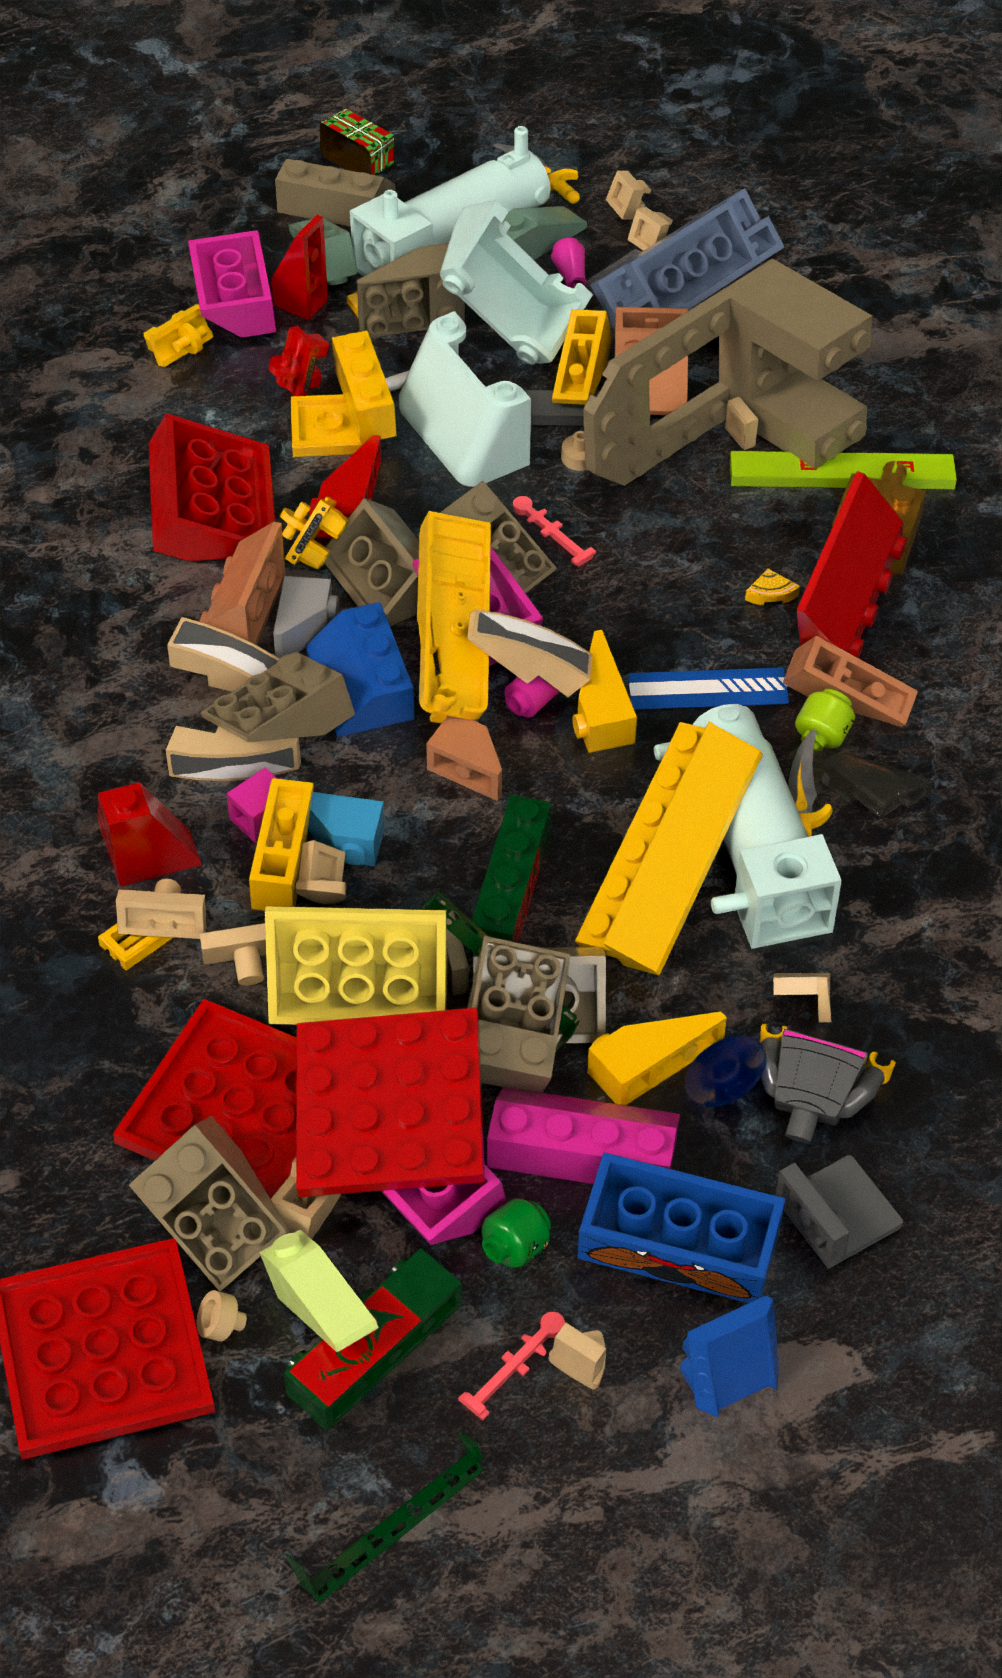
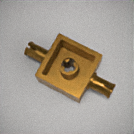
(903, 499)

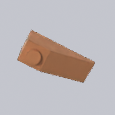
(872, 692)

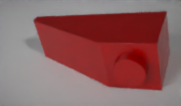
(301, 276)
(352, 480)

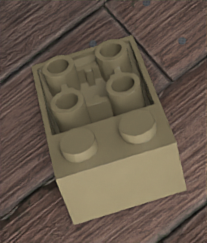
(406, 294)
(508, 538)
(284, 702)
(519, 1012)
(211, 1202)

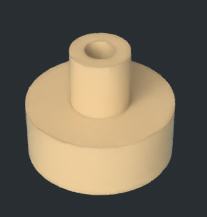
(574, 452)
(219, 1316)

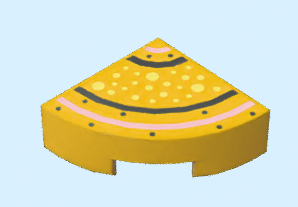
(771, 588)

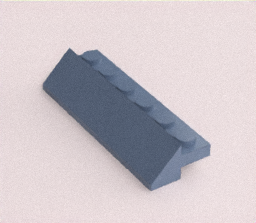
(692, 259)

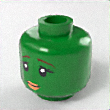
(517, 1232)

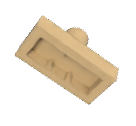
(161, 912)
(237, 944)

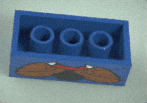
(680, 1228)

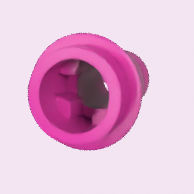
(569, 260)

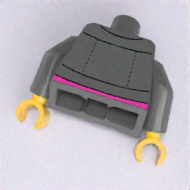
(818, 1080)

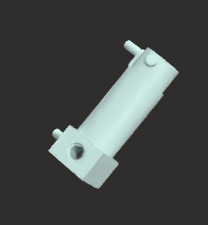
(392, 228)
(783, 877)

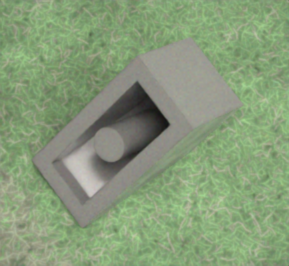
(302, 612)

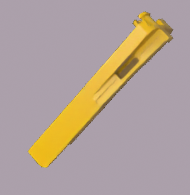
(450, 587)

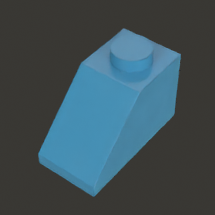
(348, 825)

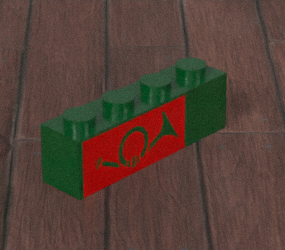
(513, 869)
(407, 1311)

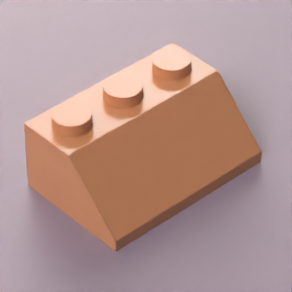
(249, 585)

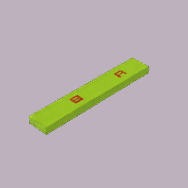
(787, 470)

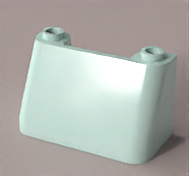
(508, 285)
(468, 426)

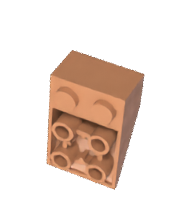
(633, 325)

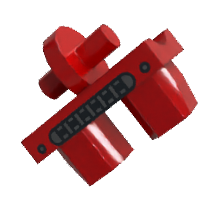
(296, 365)

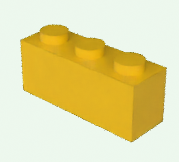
(364, 386)

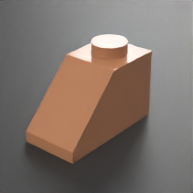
(466, 755)

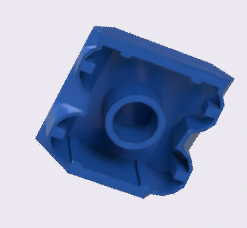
(732, 1356)

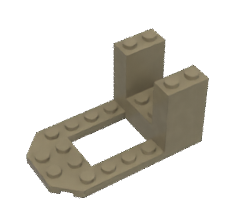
(774, 350)

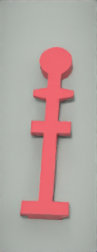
(523, 506)
(549, 1327)

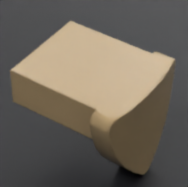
(321, 873)
(806, 984)
(580, 1355)

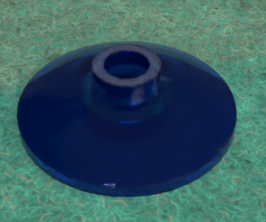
(725, 1071)

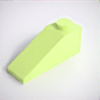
(316, 1290)

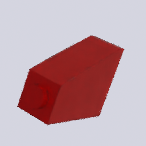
(143, 835)

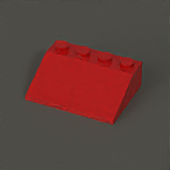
(206, 489)
(852, 569)

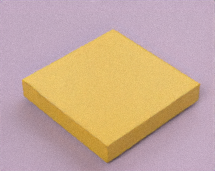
(322, 426)

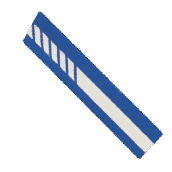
(708, 688)

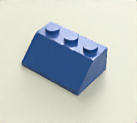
(366, 654)

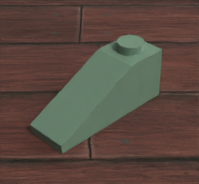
(541, 227)
(338, 251)

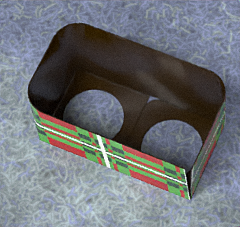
(356, 143)

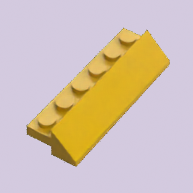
(670, 846)

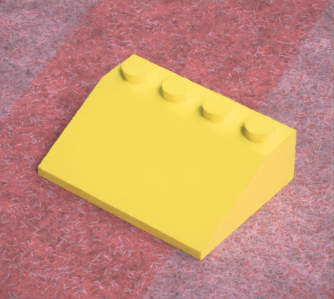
(354, 963)

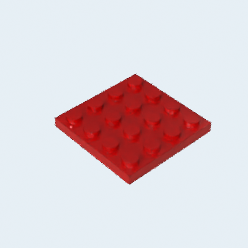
(227, 1071)
(389, 1103)
(101, 1349)

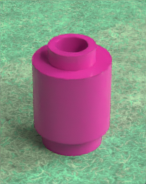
(528, 698)

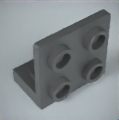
(837, 1209)

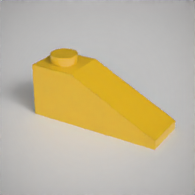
(583, 356)
(604, 707)
(280, 844)
(649, 1053)

